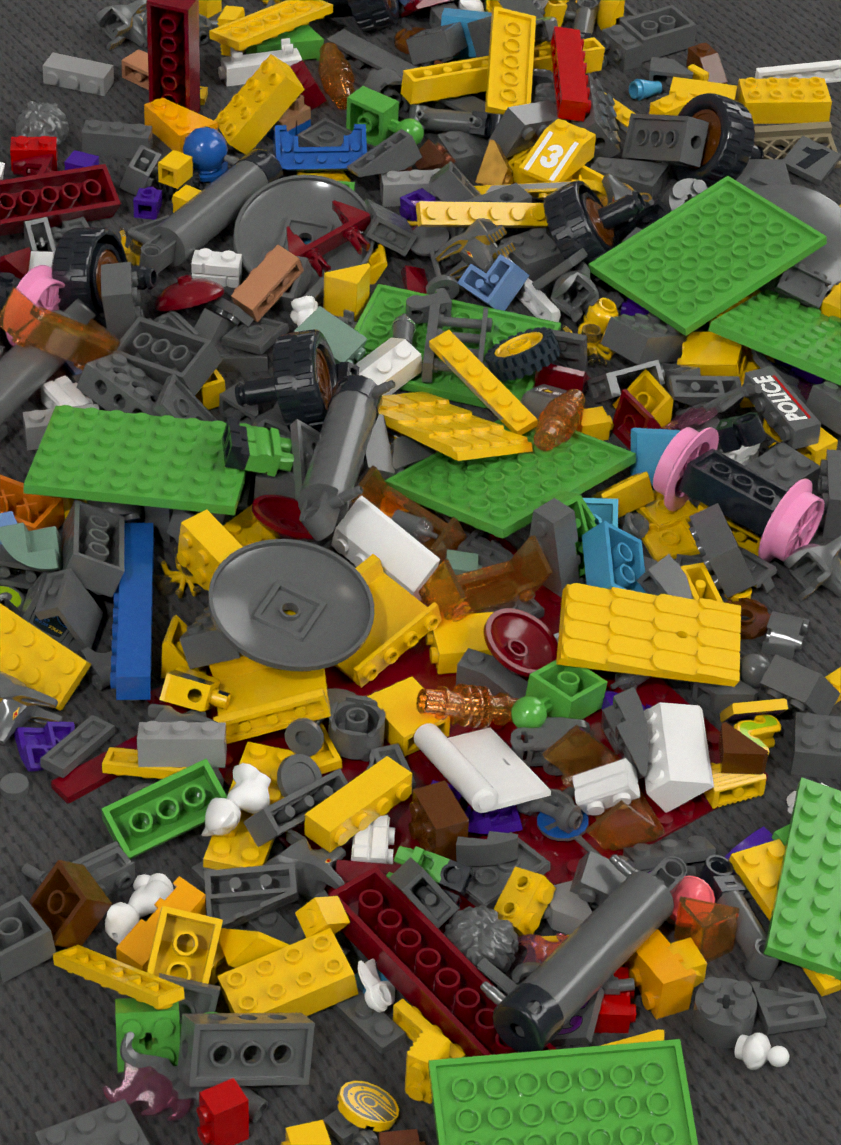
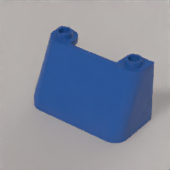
(318, 158)

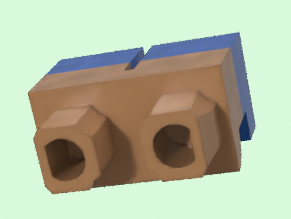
(296, 118)

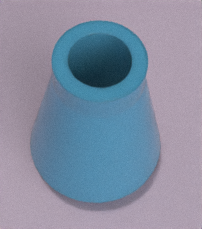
(642, 89)

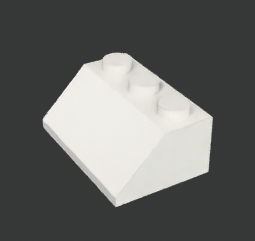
(392, 361)

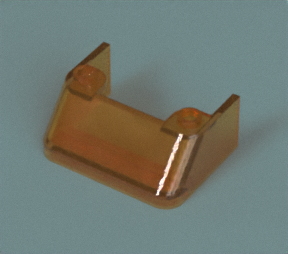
(55, 332)
(389, 500)
(488, 586)
(618, 825)

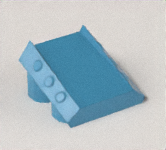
(649, 447)

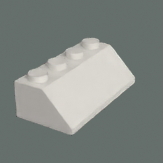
(370, 532)
(677, 754)

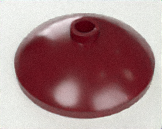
(187, 293)
(280, 517)
(519, 641)

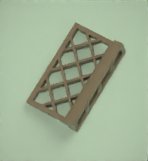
(789, 134)

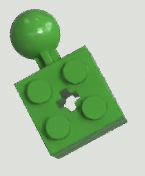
(379, 115)
(558, 693)
(143, 1019)

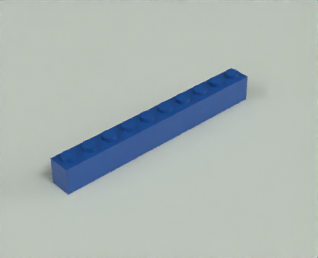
(133, 616)

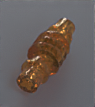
(335, 74)
(559, 419)
(466, 705)

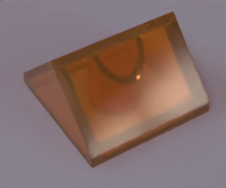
(709, 926)

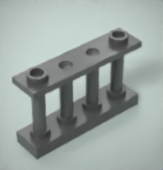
(436, 321)

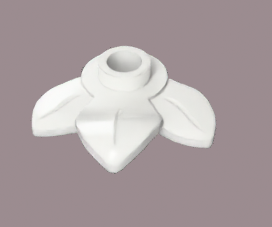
(378, 993)

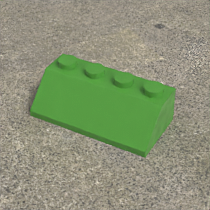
(162, 809)

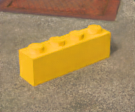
(358, 804)

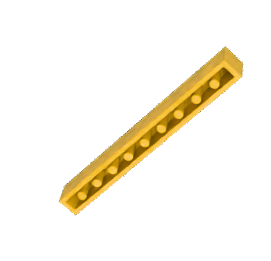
(470, 75)

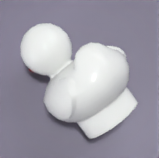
(756, 1051)

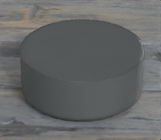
(14, 786)

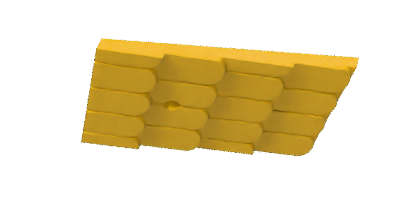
(449, 427)
(649, 634)

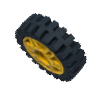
(522, 354)

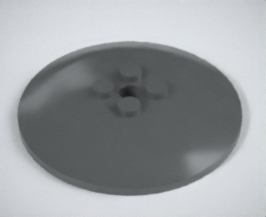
(305, 207)
(818, 213)
(282, 575)

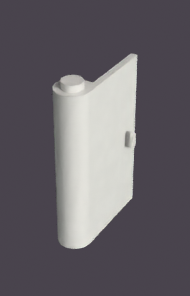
(481, 768)

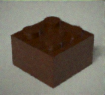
(437, 819)
(70, 903)

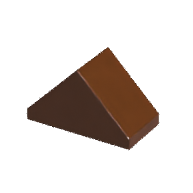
(739, 753)

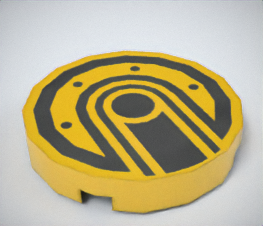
(367, 1105)

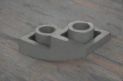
(481, 852)

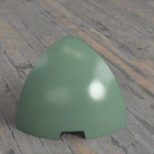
(35, 549)

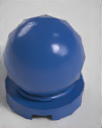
(208, 152)

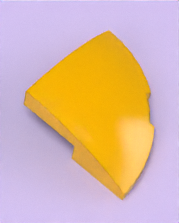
(608, 12)

